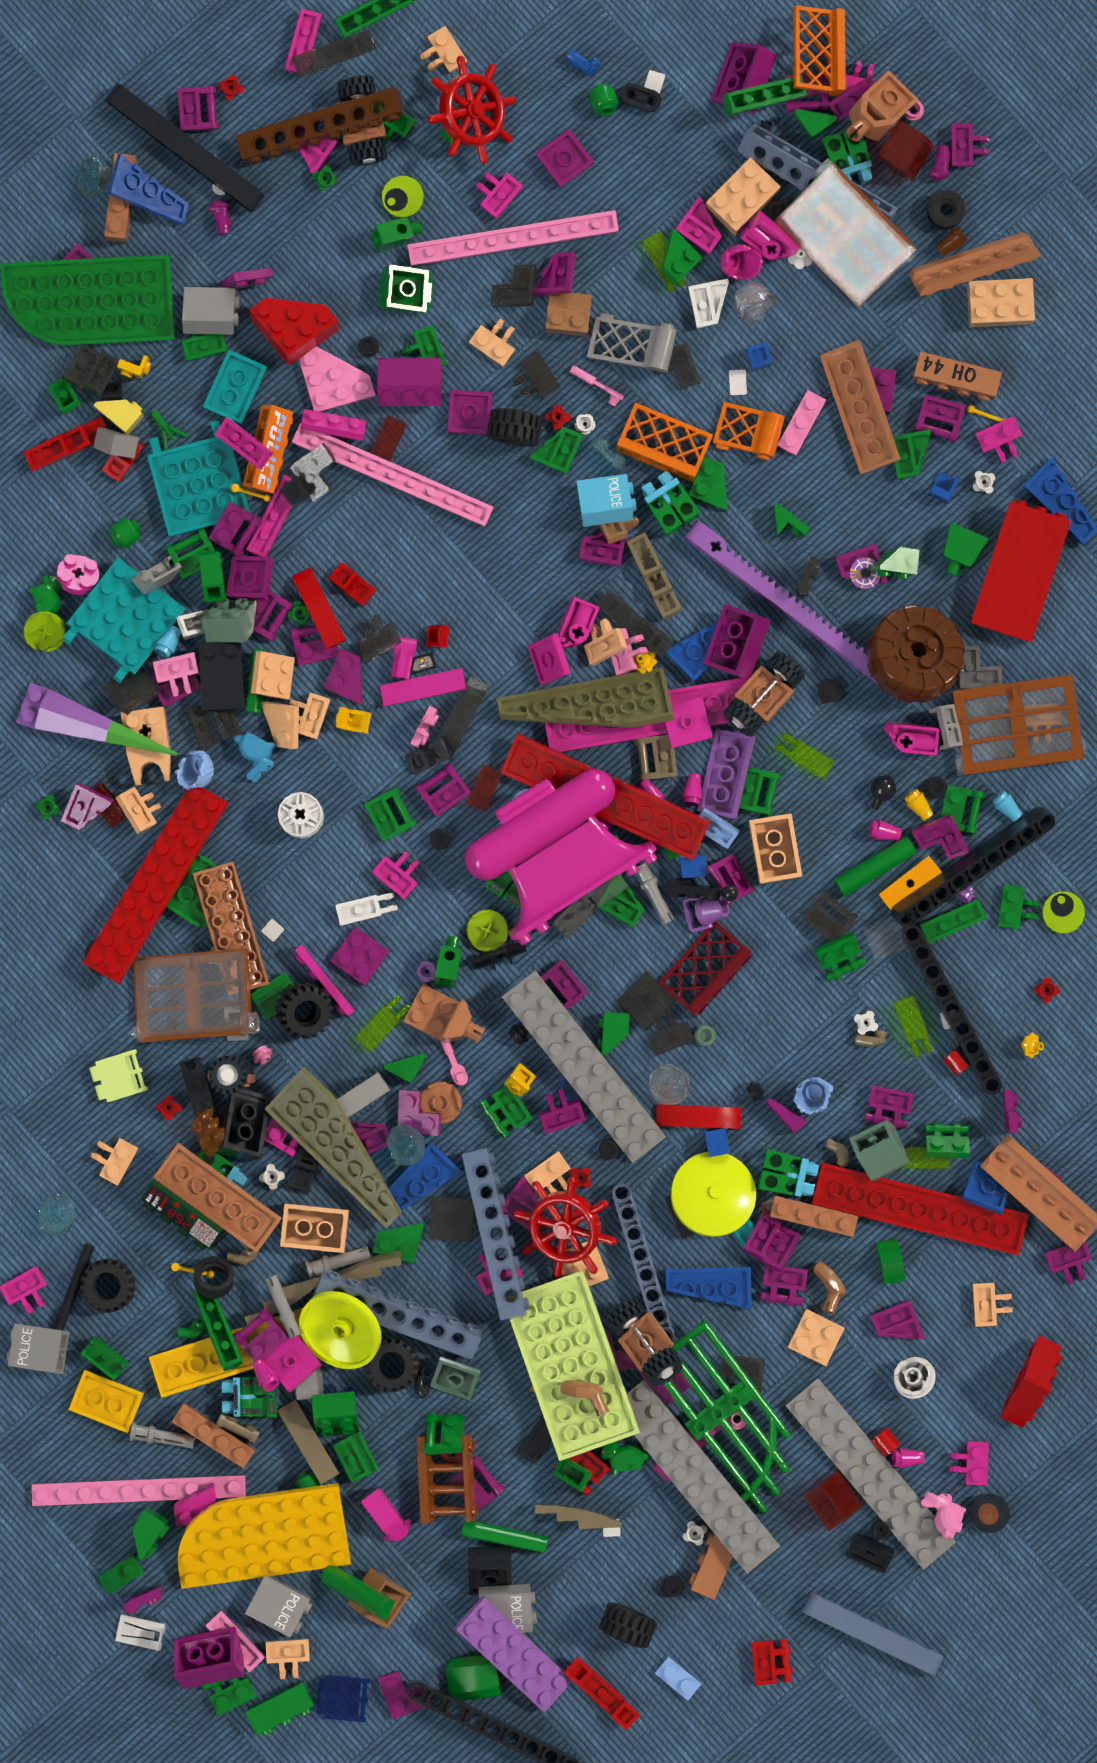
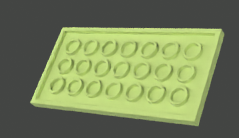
(568, 1342)

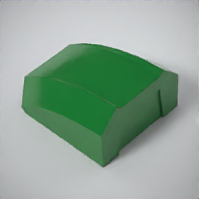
(405, 289)
(472, 1678)

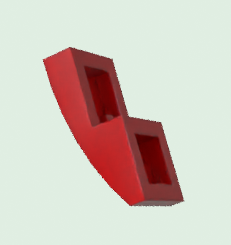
(118, 466)
(352, 584)

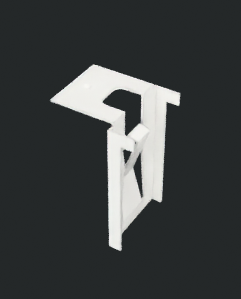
(125, 1629)

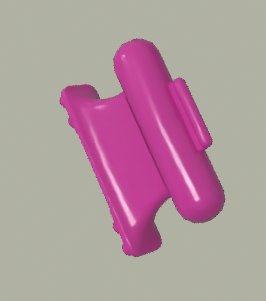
(555, 848)

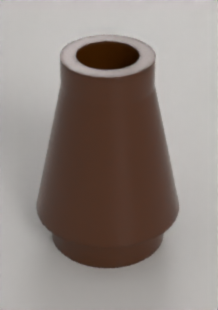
(952, 241)

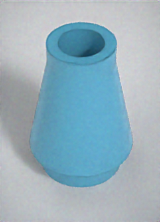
(167, 643)
(1007, 805)

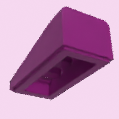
(789, 1118)

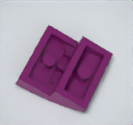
(771, 1242)

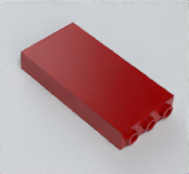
(1021, 570)

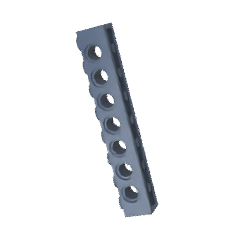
(792, 158)
(472, 1162)
(404, 1324)

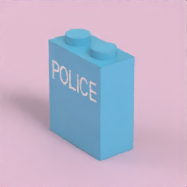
(606, 500)

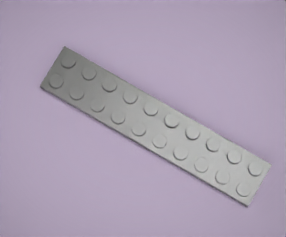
(583, 1066)
(869, 1472)
(700, 1480)

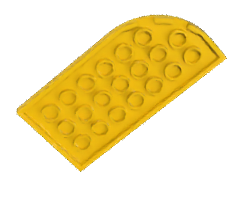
(264, 1536)

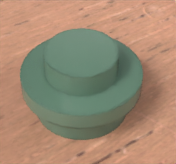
(705, 1035)

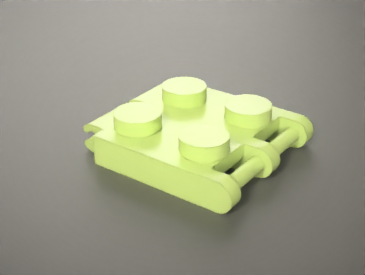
(117, 1077)

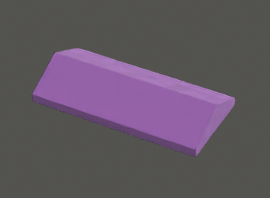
(726, 773)

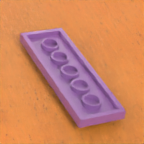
(513, 1654)

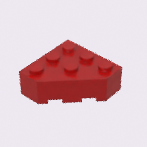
(293, 326)
(1032, 1382)

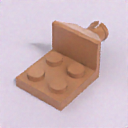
(880, 108)
(442, 1017)

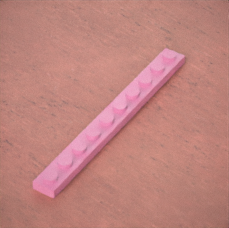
(513, 238)
(397, 476)
(135, 1490)

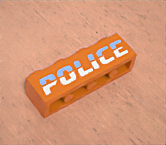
(272, 432)

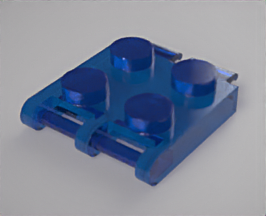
(342, 1698)

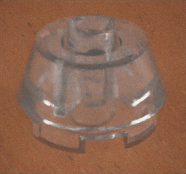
(753, 301)
(669, 1084)

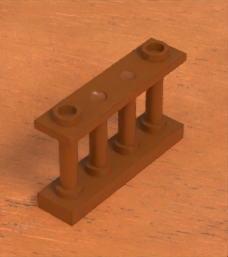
(428, 1489)

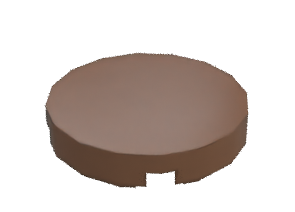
(442, 1099)

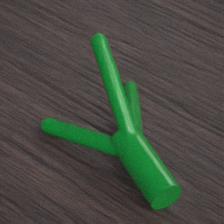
(165, 428)

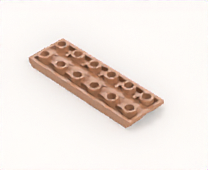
(973, 263)
(229, 917)
(1041, 1192)

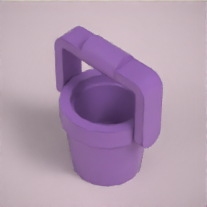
(706, 912)

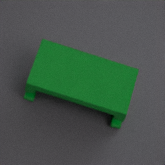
(104, 1358)

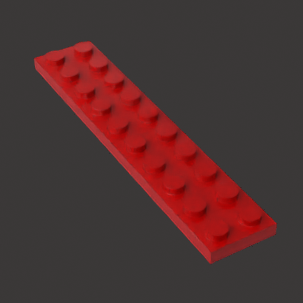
(631, 807)
(155, 883)
(918, 1209)

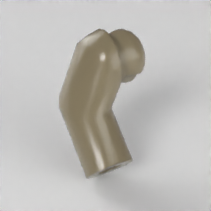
(870, 1041)
(841, 1152)
(242, 1258)

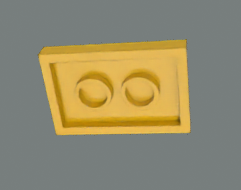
(106, 1401)

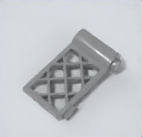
(658, 345)

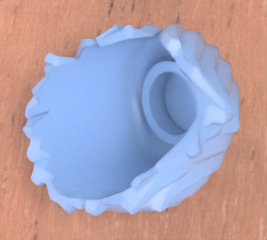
(189, 773)
(812, 1095)

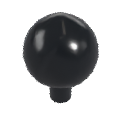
(883, 789)

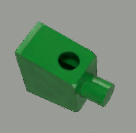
(387, 235)
(961, 548)
(448, 970)

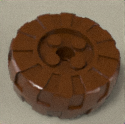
(915, 654)

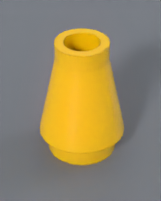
(917, 802)

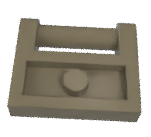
(663, 758)
(230, 1423)

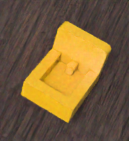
(129, 370)
(353, 720)
(519, 1080)

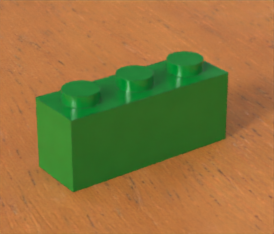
(280, 1708)

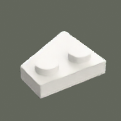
(707, 302)

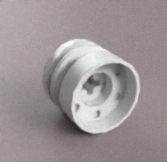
(313, 816)

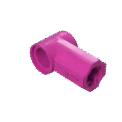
(403, 658)

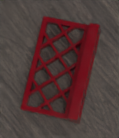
(716, 983)

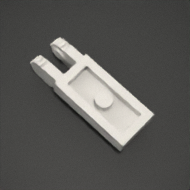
(363, 909)

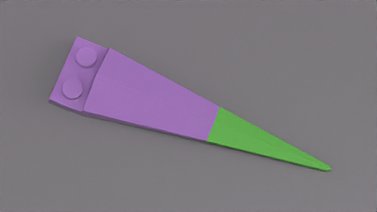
(57, 714)

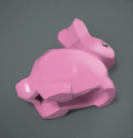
(948, 1516)

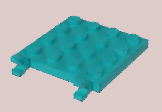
(195, 482)
(123, 619)

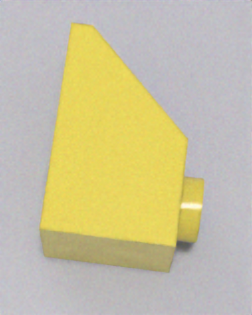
(121, 413)

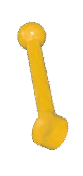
(970, 409)
(235, 488)
(175, 1267)

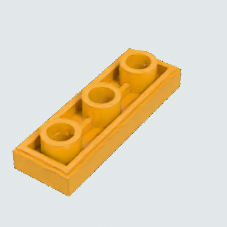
(920, 875)

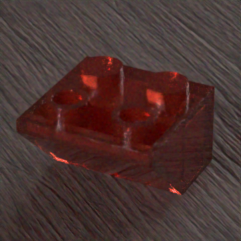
(905, 150)
(832, 1500)

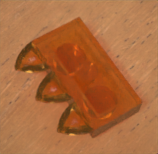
(207, 1131)

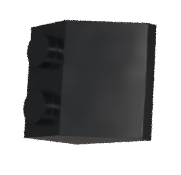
(489, 1567)

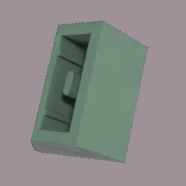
(230, 620)
(879, 1150)

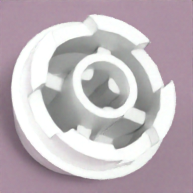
(914, 1377)

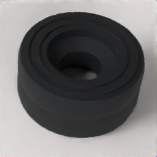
(937, 218)

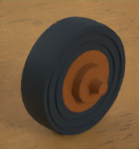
(990, 1513)

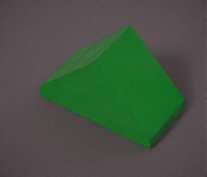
(814, 123)
(406, 1068)
(891, 1261)
(573, 1473)

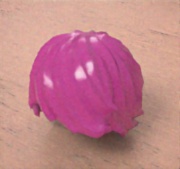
(741, 262)

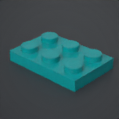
(235, 387)

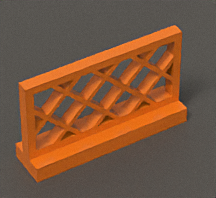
(835, 54)
(660, 459)

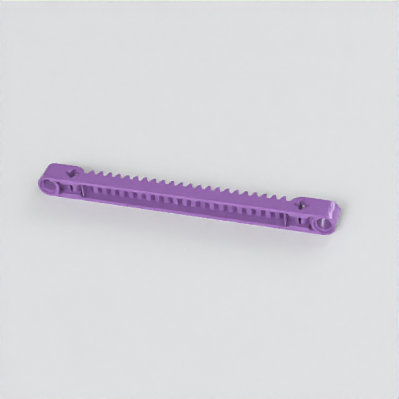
(703, 537)

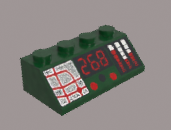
(182, 1214)

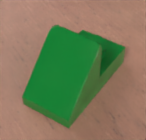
(64, 396)
(784, 518)
(121, 1574)

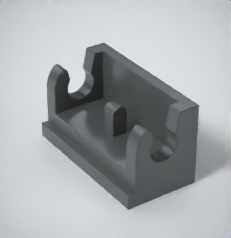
(574, 916)

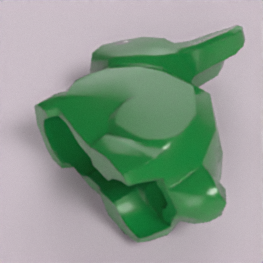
(47, 595)
(623, 1457)

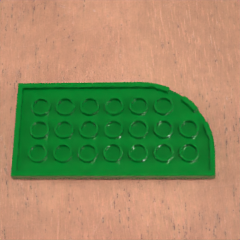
(92, 299)

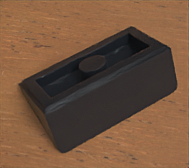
(870, 1552)

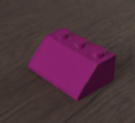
(743, 68)
(409, 382)
(737, 641)
(208, 1658)

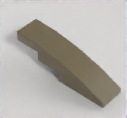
(654, 576)
(370, 1267)
(293, 1294)
(308, 1441)
(586, 1518)

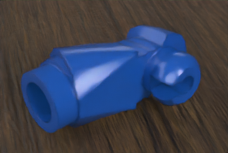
(579, 62)

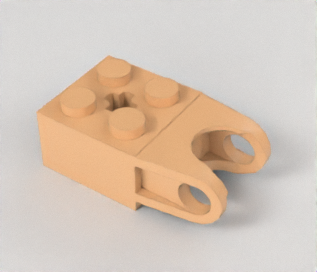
(139, 758)

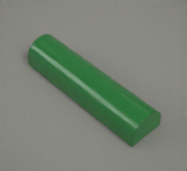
(368, 14)
(762, 96)
(875, 866)
(219, 1331)
(505, 1536)
(357, 1591)

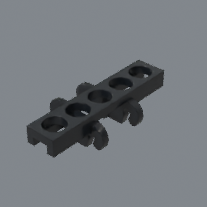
(491, 957)

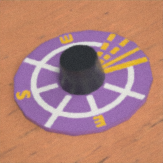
(861, 574)

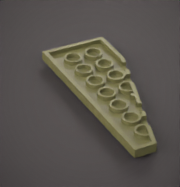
(610, 701)
(322, 1128)

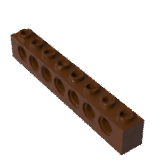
(250, 140)

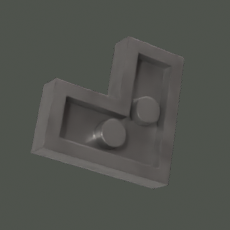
(976, 676)

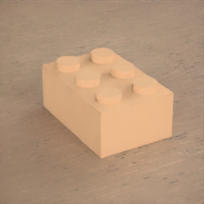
(742, 196)
(1001, 302)
(775, 849)
(314, 1228)

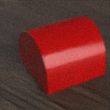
(437, 636)
(955, 1062)
(885, 1441)

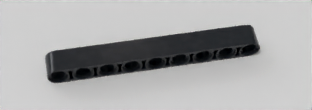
(184, 147)
(983, 866)
(960, 1016)
(484, 1720)

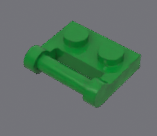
(190, 561)
(752, 790)
(955, 802)
(384, 818)
(451, 1433)

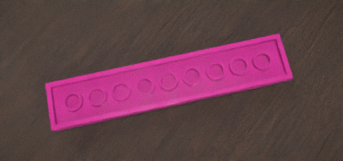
(573, 737)

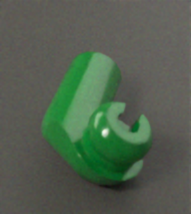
(194, 1330)

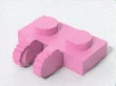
(625, 660)
(176, 668)
(421, 735)

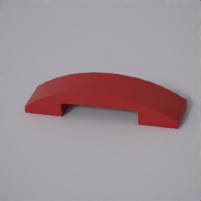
(319, 608)
(698, 1116)
(602, 1693)

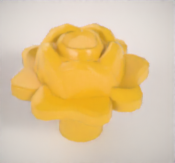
(645, 662)
(1031, 1045)

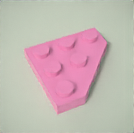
(333, 381)

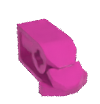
(762, 231)
(577, 615)
(923, 737)
(386, 1515)

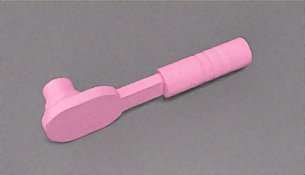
(615, 396)
(457, 1071)

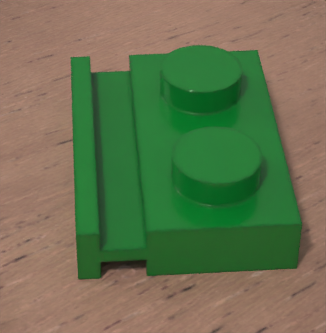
(266, 996)
(356, 1457)

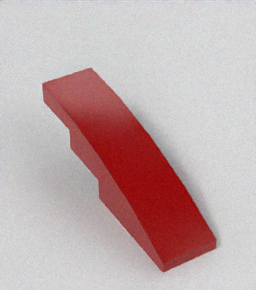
(64, 444)

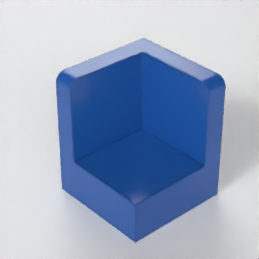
(759, 356)
(944, 487)
(693, 868)
(717, 1142)

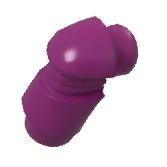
(942, 163)
(222, 219)

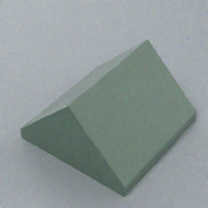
(455, 1377)

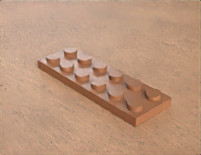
(860, 407)
(217, 1197)

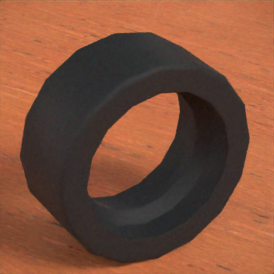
(217, 1263)

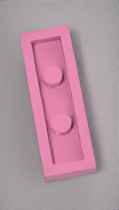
(801, 423)
(251, 1653)

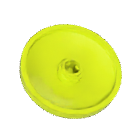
(713, 1194)
(340, 1330)

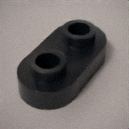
(642, 94)

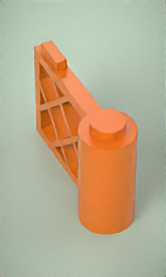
(765, 435)

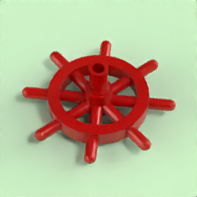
(471, 109)
(565, 1227)

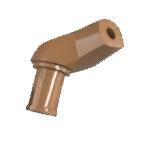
(833, 1286)
(587, 1390)

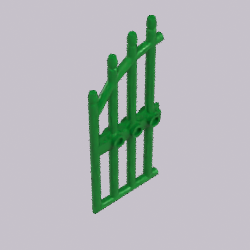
(723, 1407)

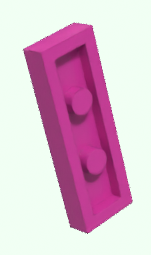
(303, 37)
(333, 424)
(244, 443)

